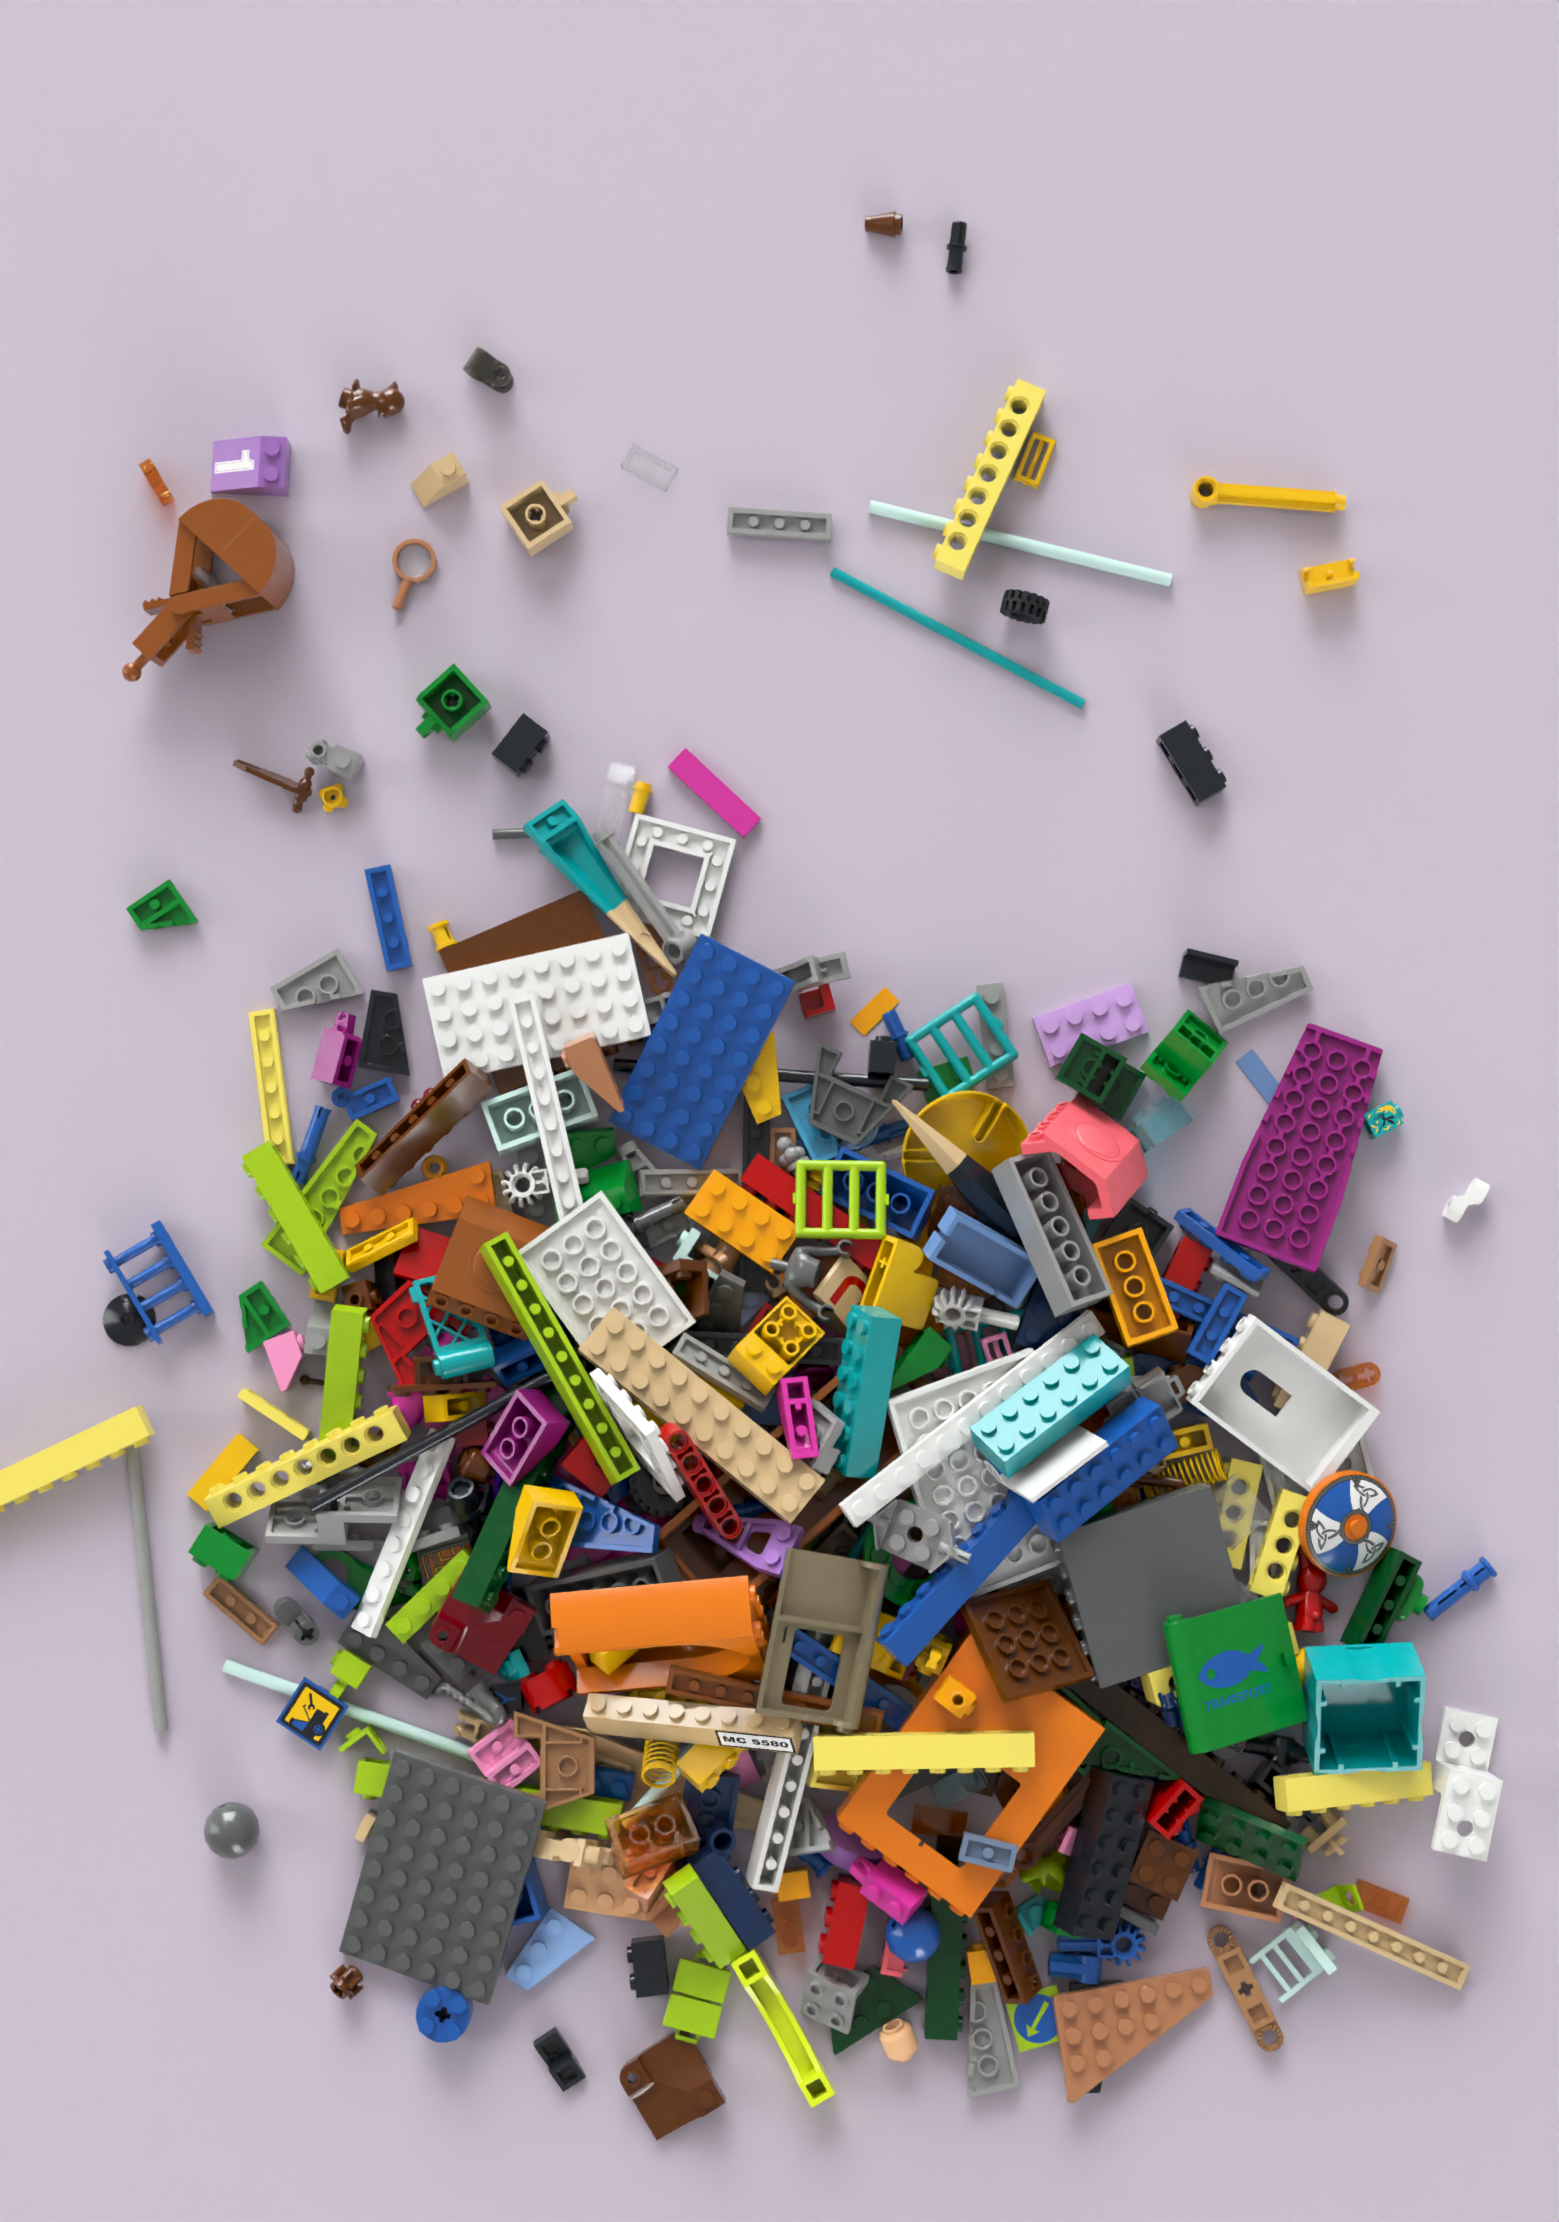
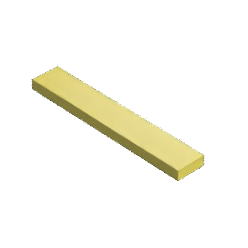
(271, 1082)

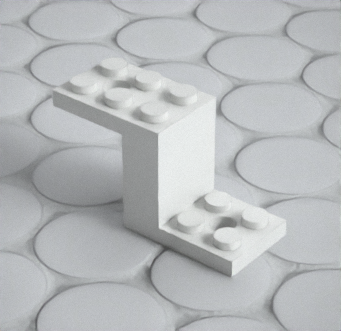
(1465, 1784)

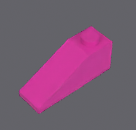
(797, 1417)

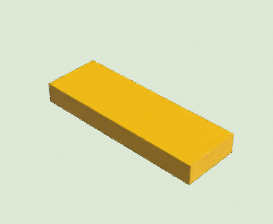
(382, 1245)
(224, 1468)

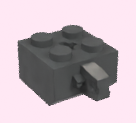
(451, 1663)

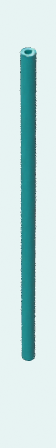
(957, 637)

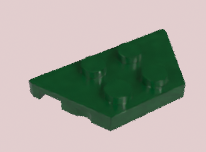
(875, 2006)

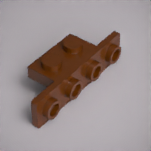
(429, 1384)

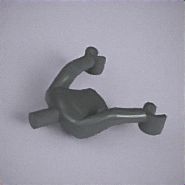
(804, 1270)

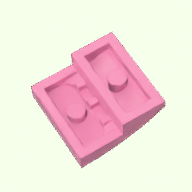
(504, 1757)

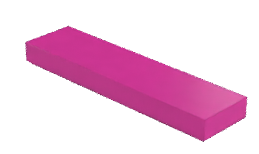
(714, 793)

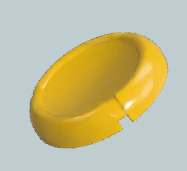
(972, 1122)

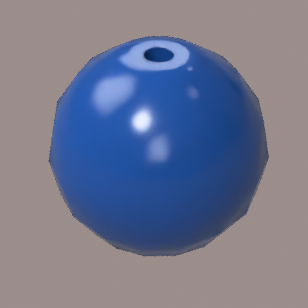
(916, 1938)

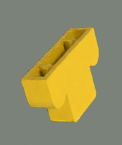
(896, 1284)

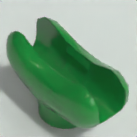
(1414, 1601)

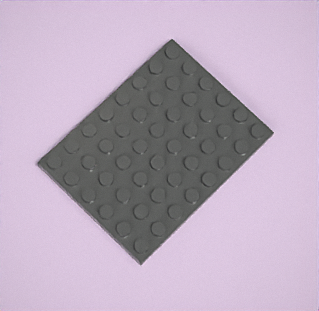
(443, 1875)

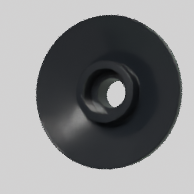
(116, 1328)

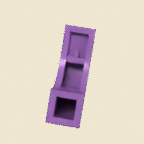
(847, 1846)

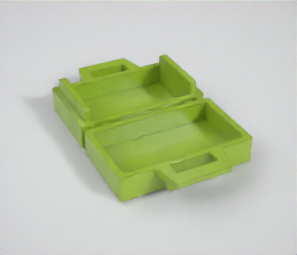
(693, 2009)

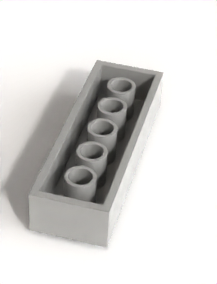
(1051, 1232)

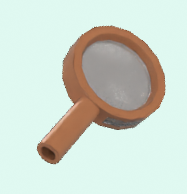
(414, 564)

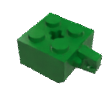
(440, 715)

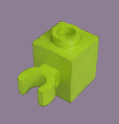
(349, 1669)

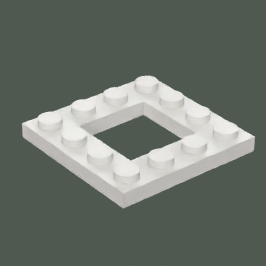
(713, 848)
(639, 1434)

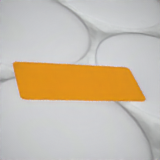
(873, 1011)

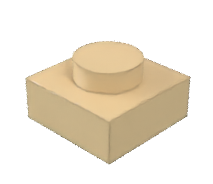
(366, 1826)

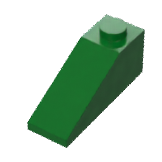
(922, 1355)

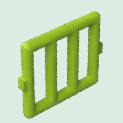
(827, 1230)

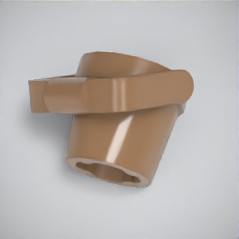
(718, 1257)

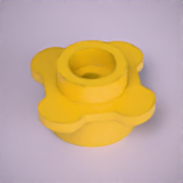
(336, 790)

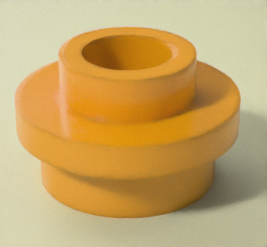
(426, 1164)

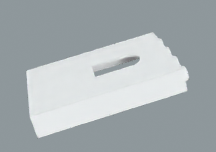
(1312, 1428)

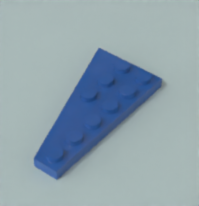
(609, 1525)

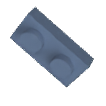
(988, 1852)

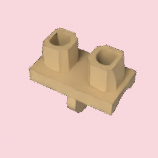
(1334, 1825)

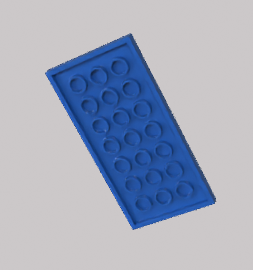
(702, 1051)

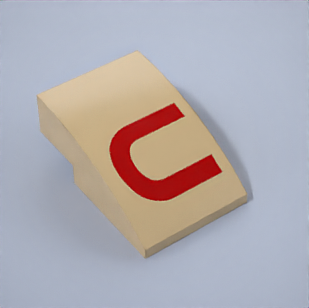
(840, 1289)

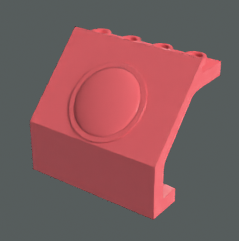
(1096, 1148)

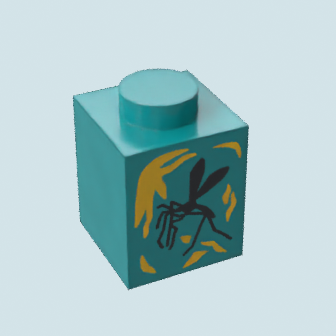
(1382, 1119)

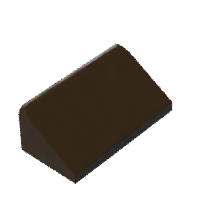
(714, 1554)

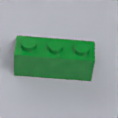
(617, 1184)

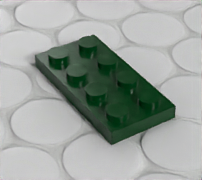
(1250, 1838)

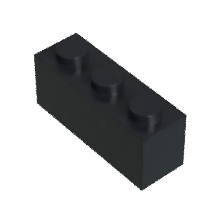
(1192, 762)

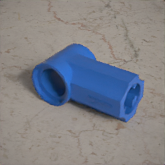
(1083, 1966)

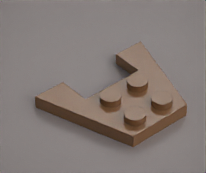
(565, 1759)

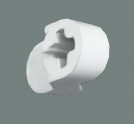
(1457, 1204)

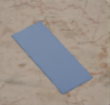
(1258, 1075)

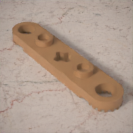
(1253, 2005)

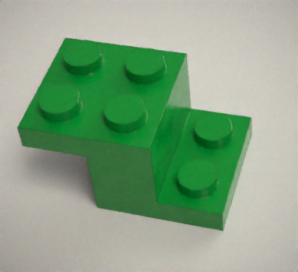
(1184, 1055)

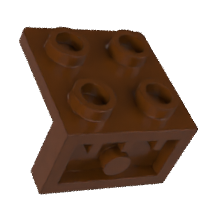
(690, 1284)

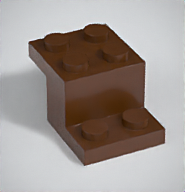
(1158, 1874)

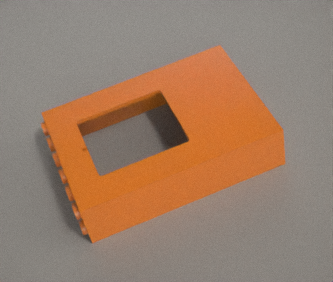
(1062, 1742)

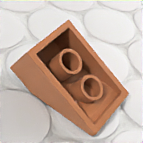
(590, 1065)
(1241, 1888)

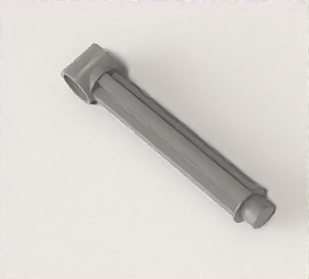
(677, 943)

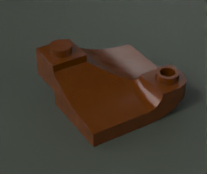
(671, 2084)

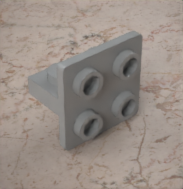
(439, 1529)

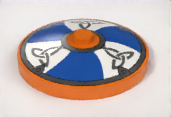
(1347, 1523)

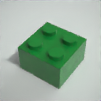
(223, 1552)

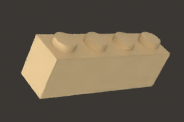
(1319, 1344)

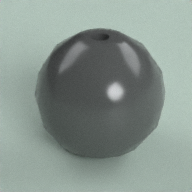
(231, 1830)

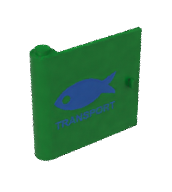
(1234, 1673)

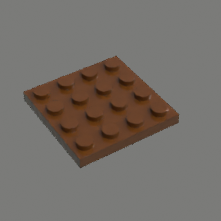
(1026, 1640)

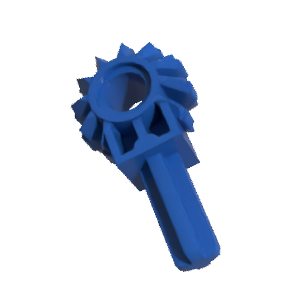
(1108, 1948)

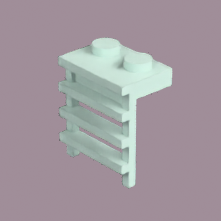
(685, 1244)
(1303, 1941)

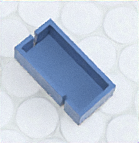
(981, 1257)

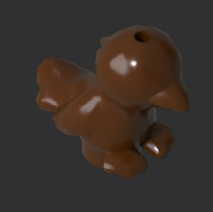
(361, 402)

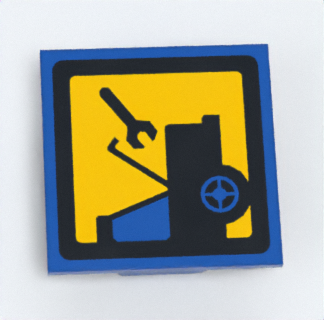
(312, 1713)

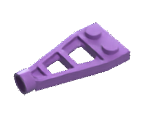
(773, 1555)

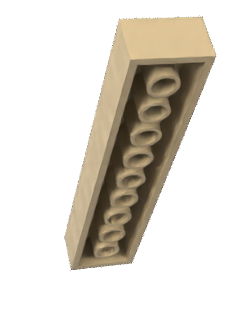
(709, 1419)

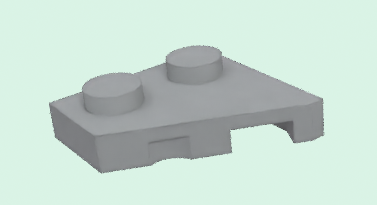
(810, 1831)

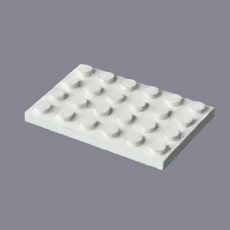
(598, 1264)

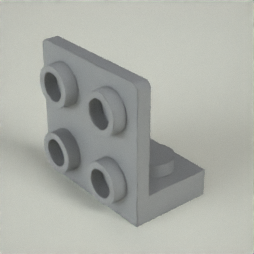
(832, 1994)

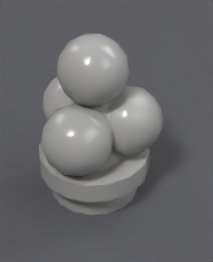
(790, 1155)

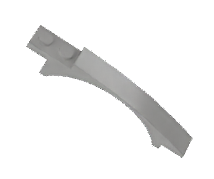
(806, 972)

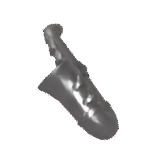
(478, 1700)

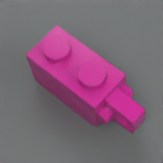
(888, 1888)

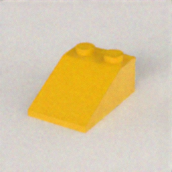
(543, 1530)

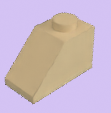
(439, 479)

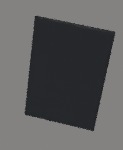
(949, 1847)

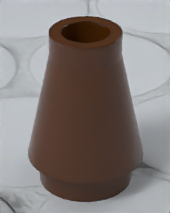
(885, 224)

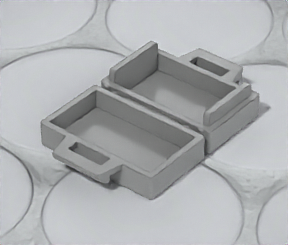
(1154, 1387)

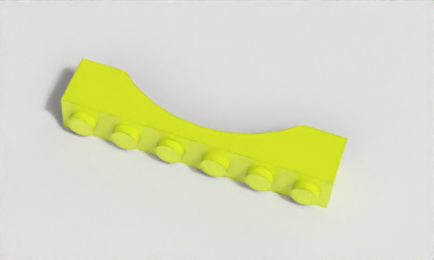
(785, 2027)

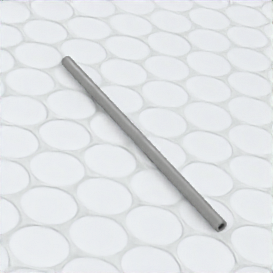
(146, 1589)

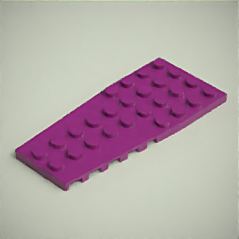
(1303, 1151)

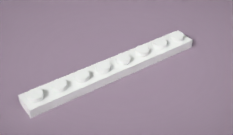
(401, 1538)

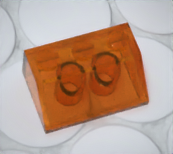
(652, 1835)

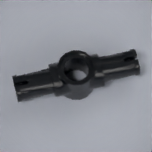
(1278, 1748)

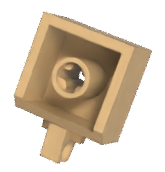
(543, 503)

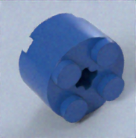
(440, 2027)

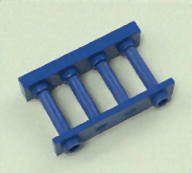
(184, 1283)

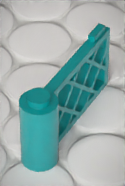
(458, 1357)

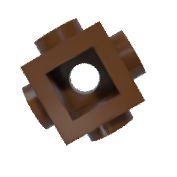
(362, 1294)

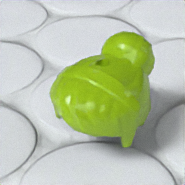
(1047, 1872)

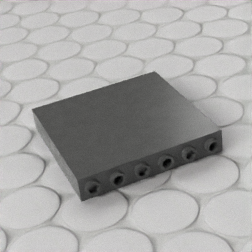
(1139, 1568)

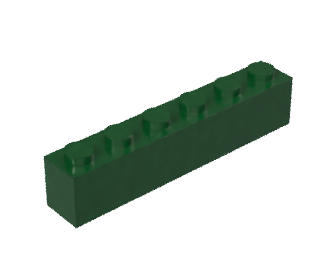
(944, 1975)

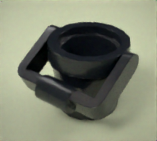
(465, 1500)

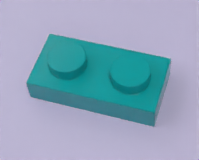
(514, 1666)

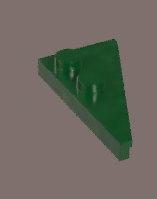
(1122, 1753)

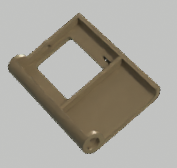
(828, 1597)

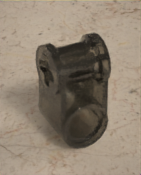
(486, 369)

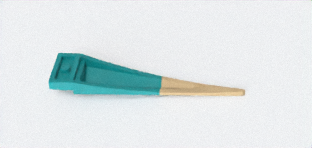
(572, 851)

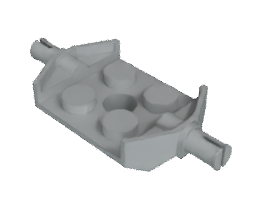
(938, 1542)

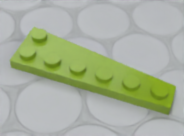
(327, 1188)

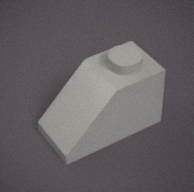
(318, 1328)

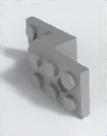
(332, 1522)

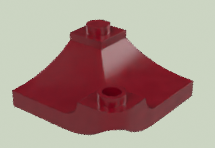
(482, 1636)

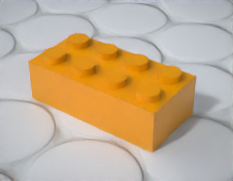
(742, 1221)
(1138, 1293)

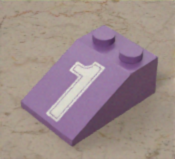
(251, 466)

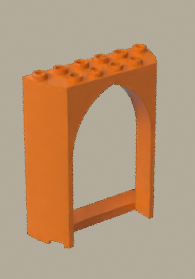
(685, 1624)

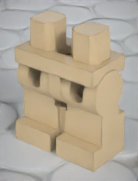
(580, 1851)

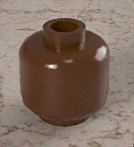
(474, 1465)

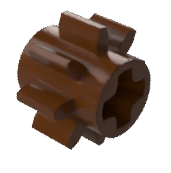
(346, 1981)

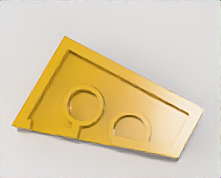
(762, 1085)

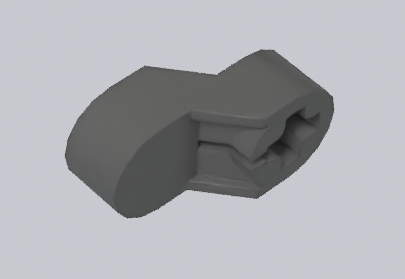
(288, 1611)

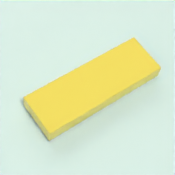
(275, 1414)

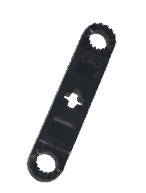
(1316, 1286)

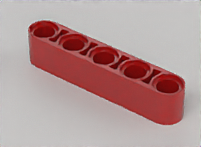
(708, 1489)

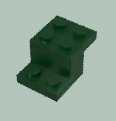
(1100, 1076)

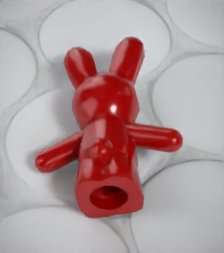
(1309, 1601)

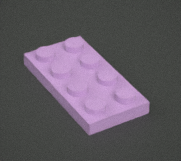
(1103, 1017)

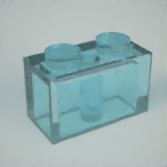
(1159, 1123)

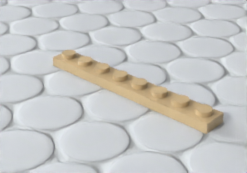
(1371, 1935)

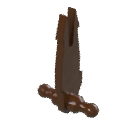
(301, 789)

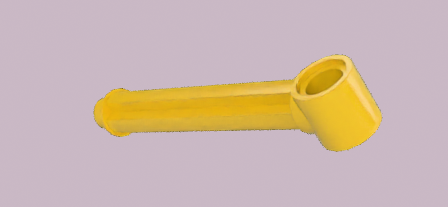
(1265, 496)

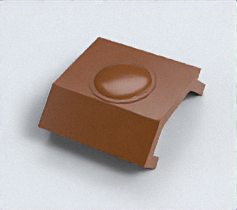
(464, 1279)

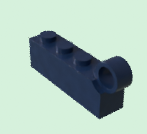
(729, 1892)

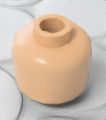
(898, 2040)

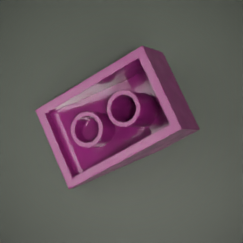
(524, 1435)

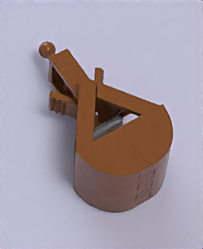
(244, 545)

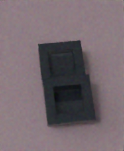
(559, 2059)

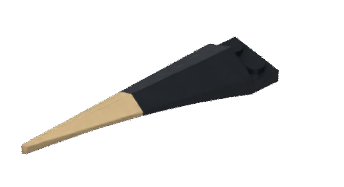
(968, 1176)

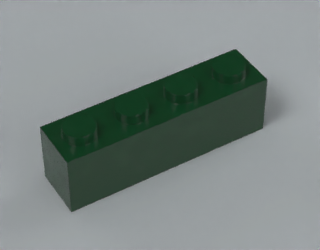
(1381, 1599)

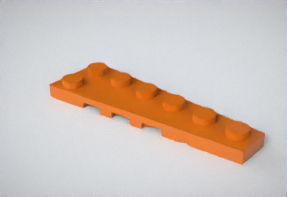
(425, 1202)

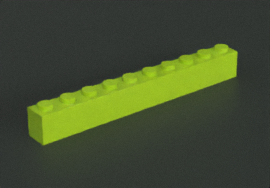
(559, 1358)
(578, 1815)

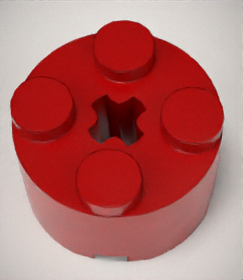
(549, 1687)

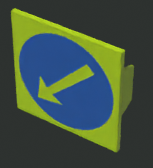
(1034, 2021)

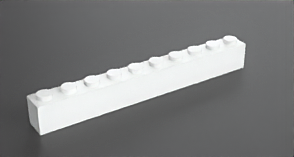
(785, 1791)

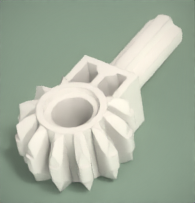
(539, 1183)
(968, 1311)

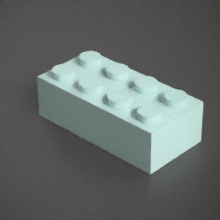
(513, 1117)

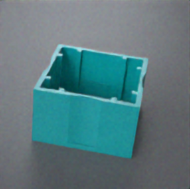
(1363, 1708)

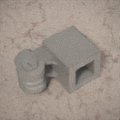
(339, 760)

